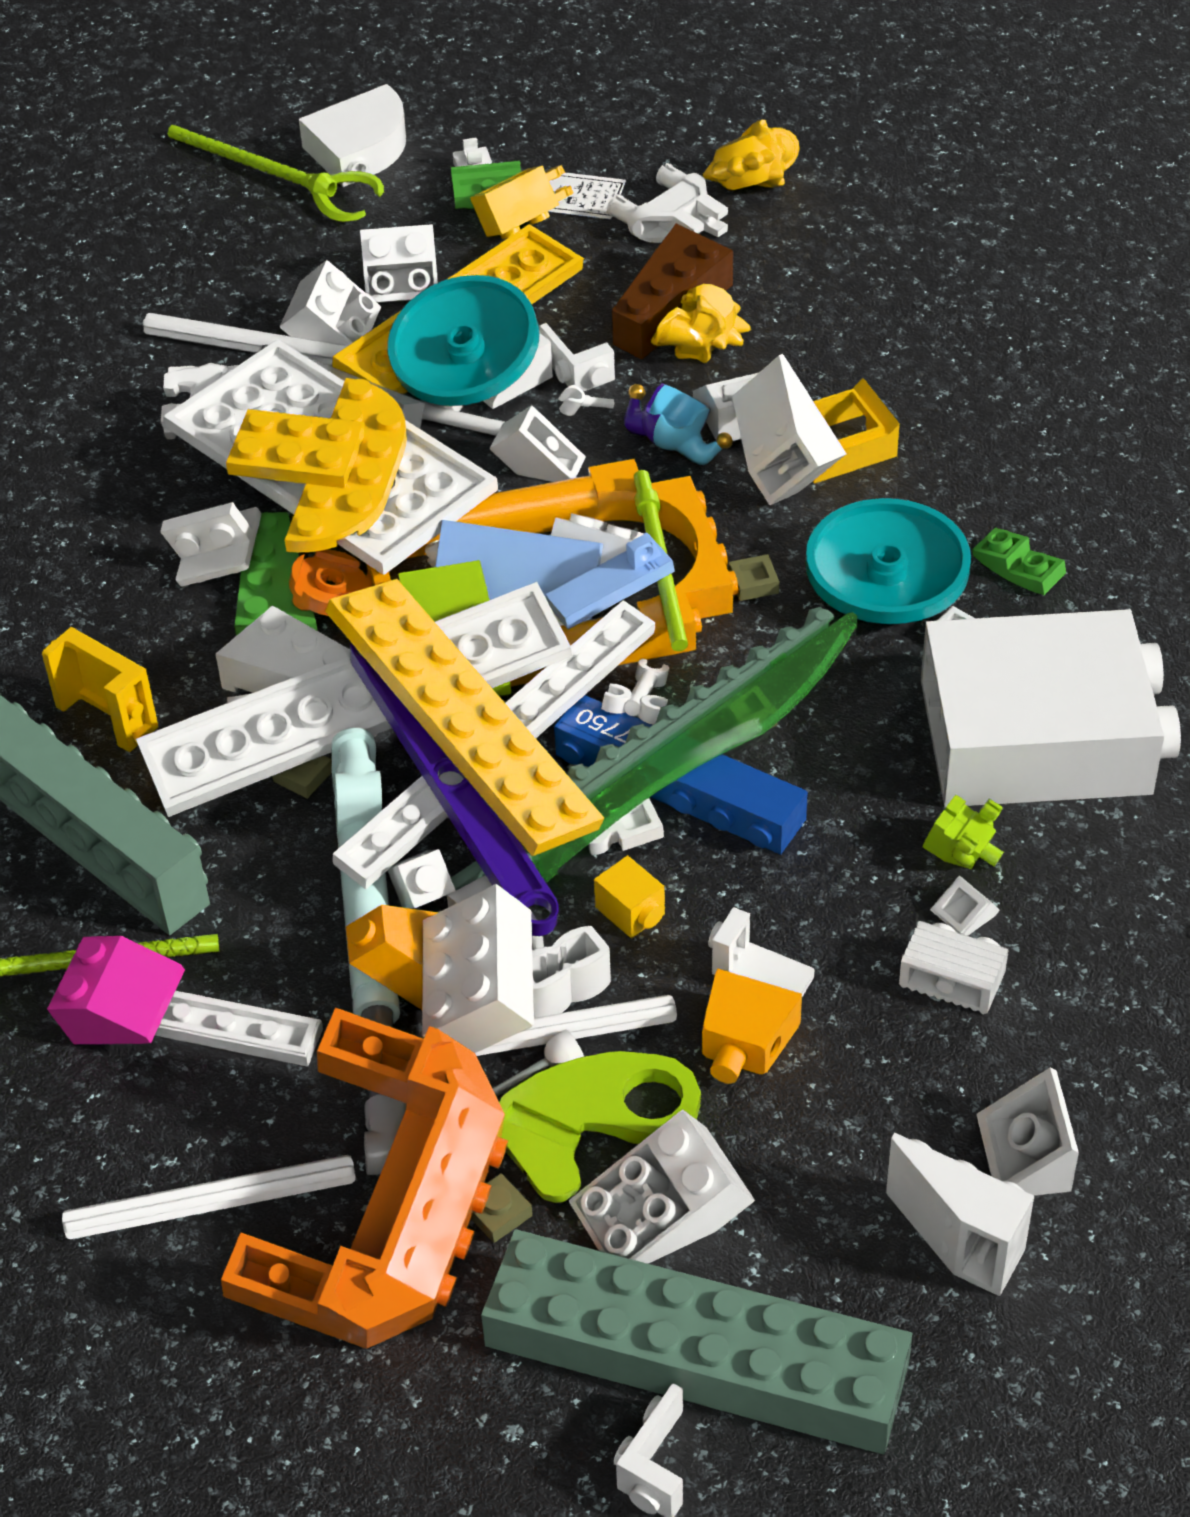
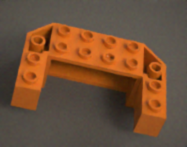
(419, 1203)

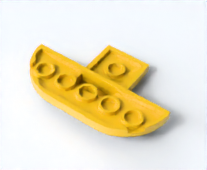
(341, 459)

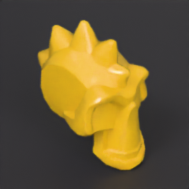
(754, 158)
(702, 324)

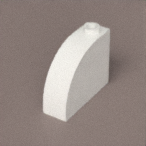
(357, 133)

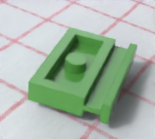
(476, 178)

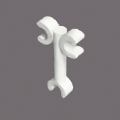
(639, 702)

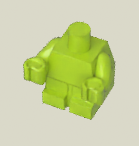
(965, 835)

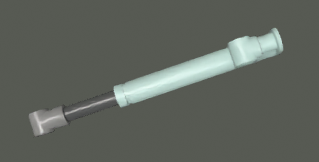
(356, 803)

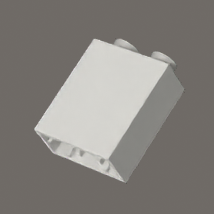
(1045, 707)

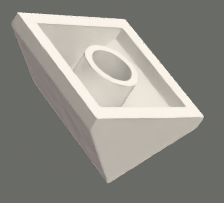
(1031, 1137)

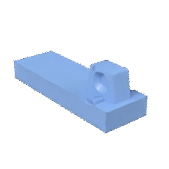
(611, 581)

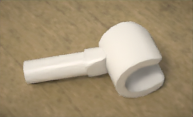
(575, 397)

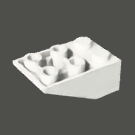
(783, 432)
(662, 1194)
(961, 1212)

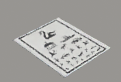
(589, 196)

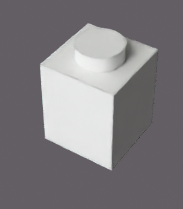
(421, 879)

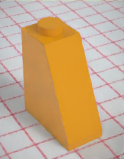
(390, 949)

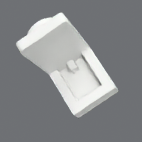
(582, 369)
(737, 955)
(645, 1482)

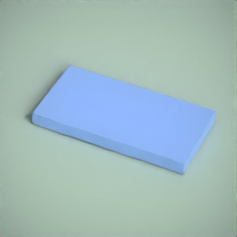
(516, 557)

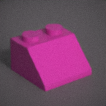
(114, 992)

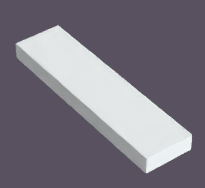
(240, 1028)

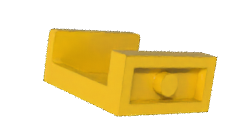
(114, 684)

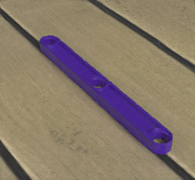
(479, 826)

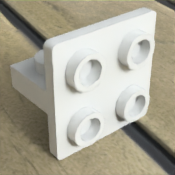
(212, 542)

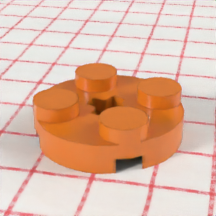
(310, 579)

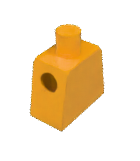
(747, 1024)

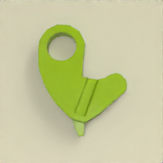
(582, 1095)

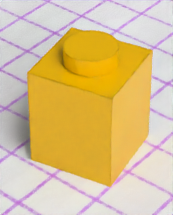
(629, 897)

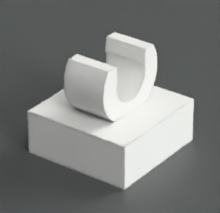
(471, 154)

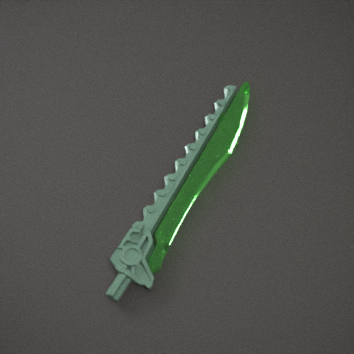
(728, 726)

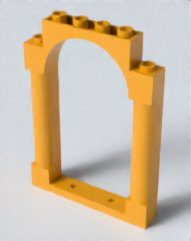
(610, 496)

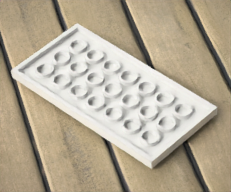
(429, 483)

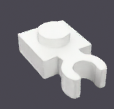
(632, 830)

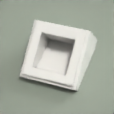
(964, 907)

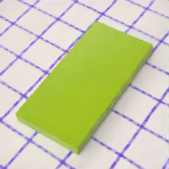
(449, 591)

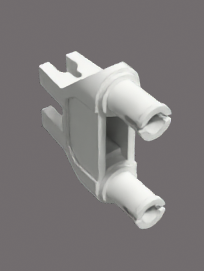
(682, 204)

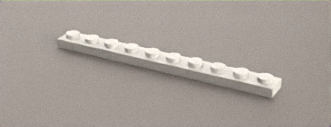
(536, 705)

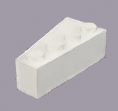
(274, 651)

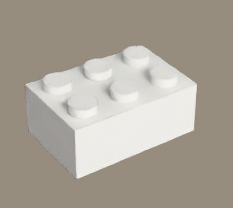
(479, 969)

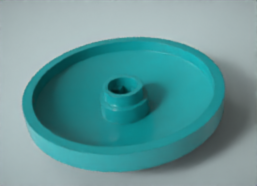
(463, 340)
(888, 560)

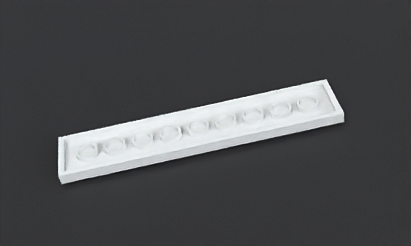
(303, 714)

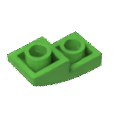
(1012, 559)

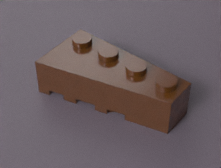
(674, 268)

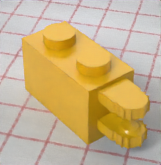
(519, 200)

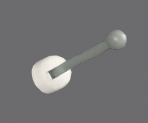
(558, 1050)

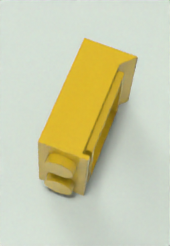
(867, 447)

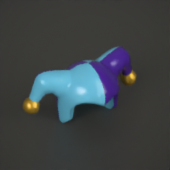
(673, 423)

